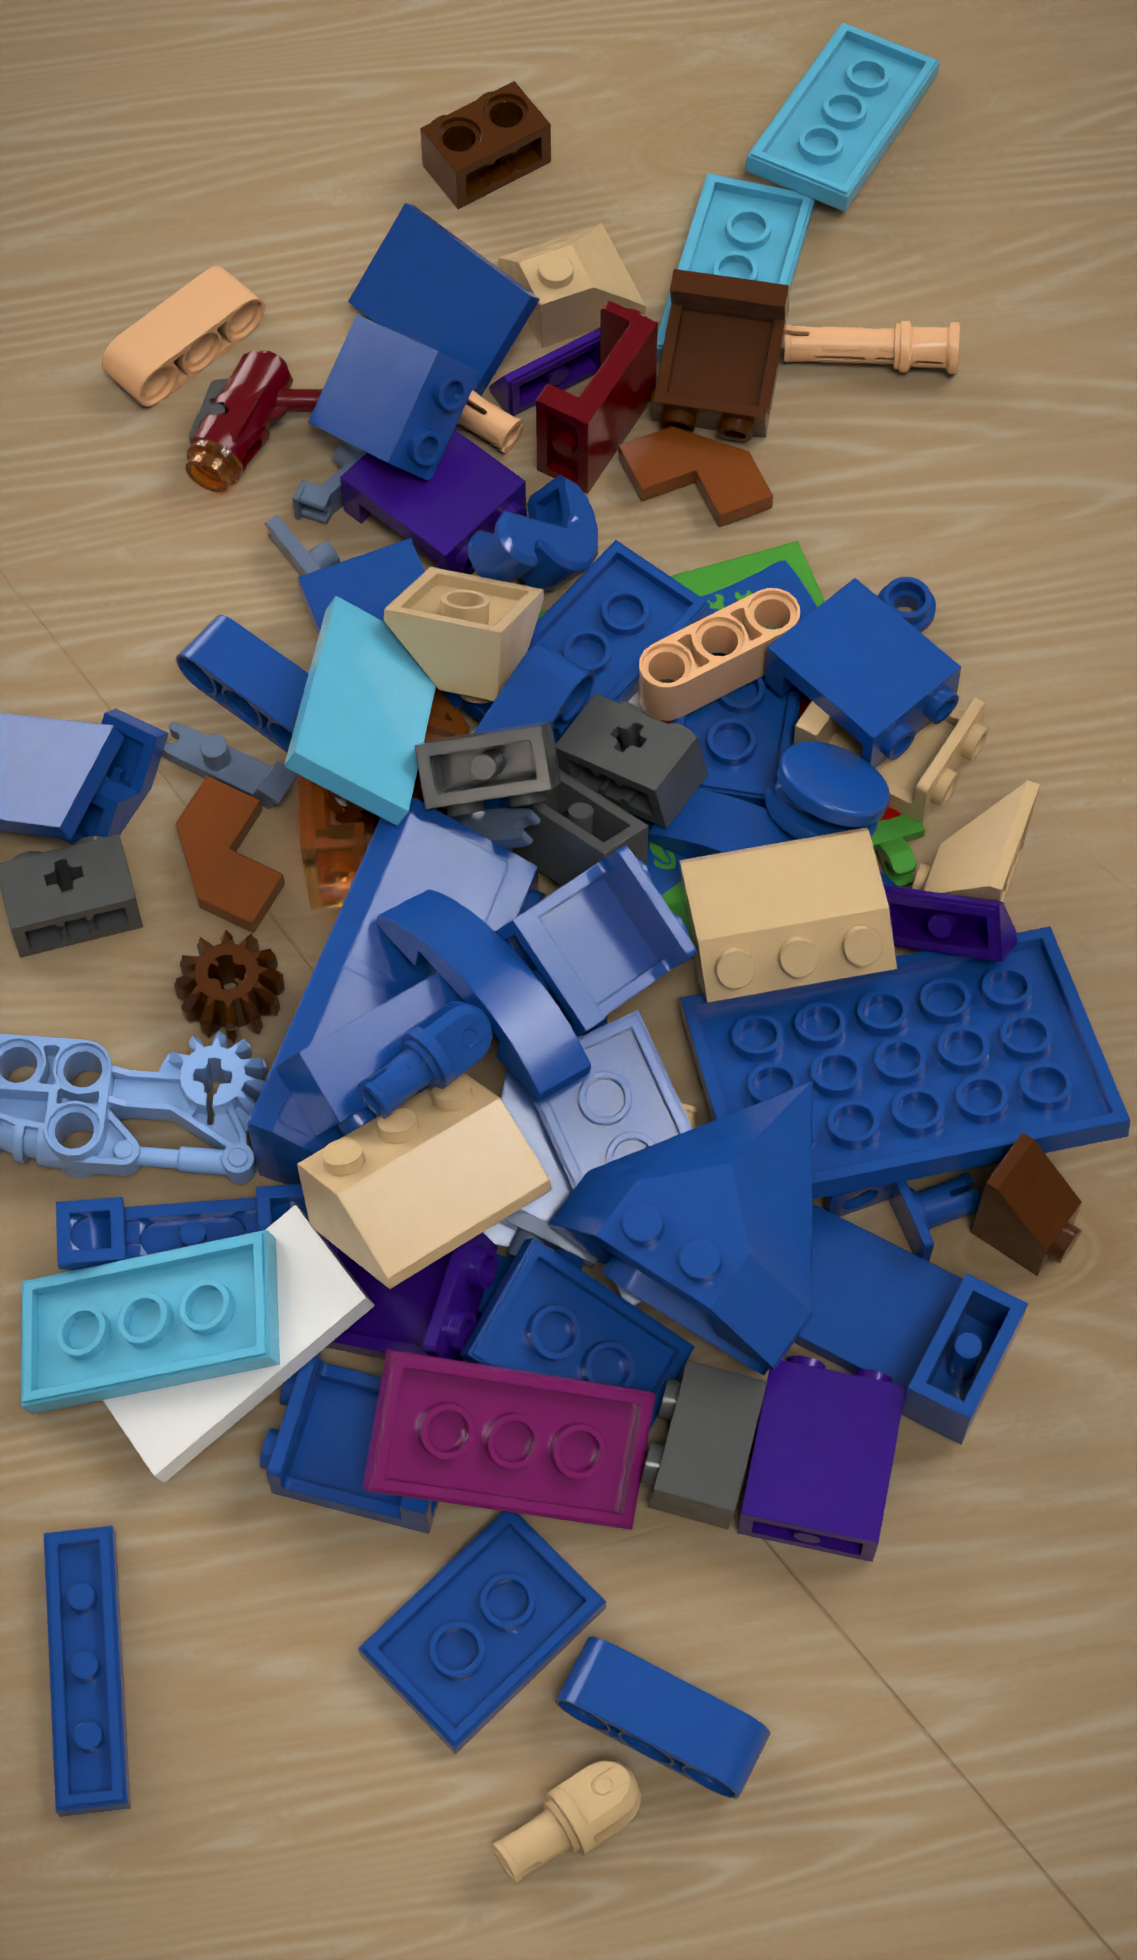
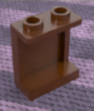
(720, 354)

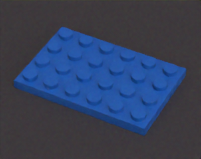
(917, 1063)

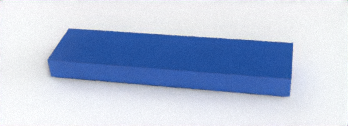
(86, 1672)

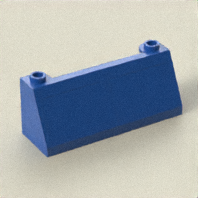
(366, 968)

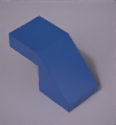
(127, 778)

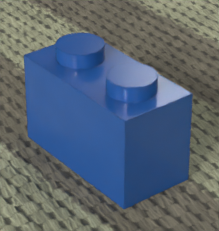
(963, 1358)

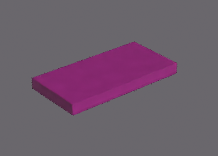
(508, 1440)

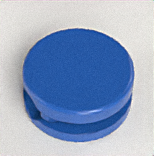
(825, 791)

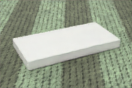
(314, 1307)

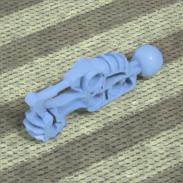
(47, 1108)

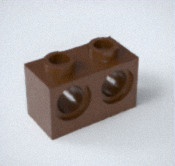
(486, 144)

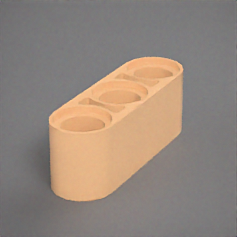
(182, 336)
(697, 673)

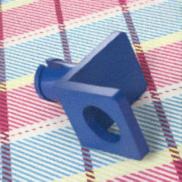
(914, 1210)

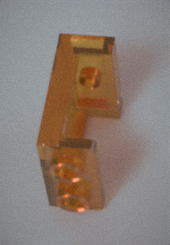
(328, 851)

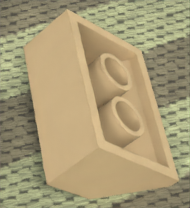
(787, 915)
(421, 1180)

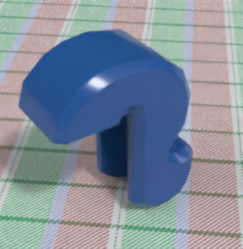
(544, 548)

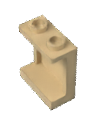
(926, 769)

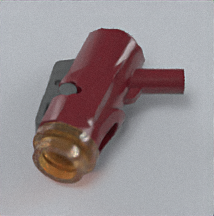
(238, 416)

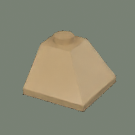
(573, 281)
(465, 629)
(983, 853)

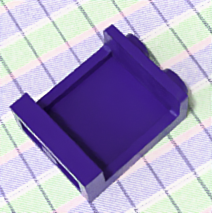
(437, 513)
(426, 1312)
(823, 1458)

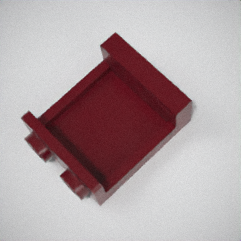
(585, 431)

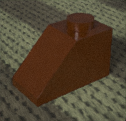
(1028, 1208)

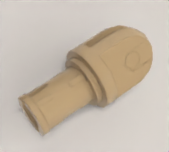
(574, 1818)

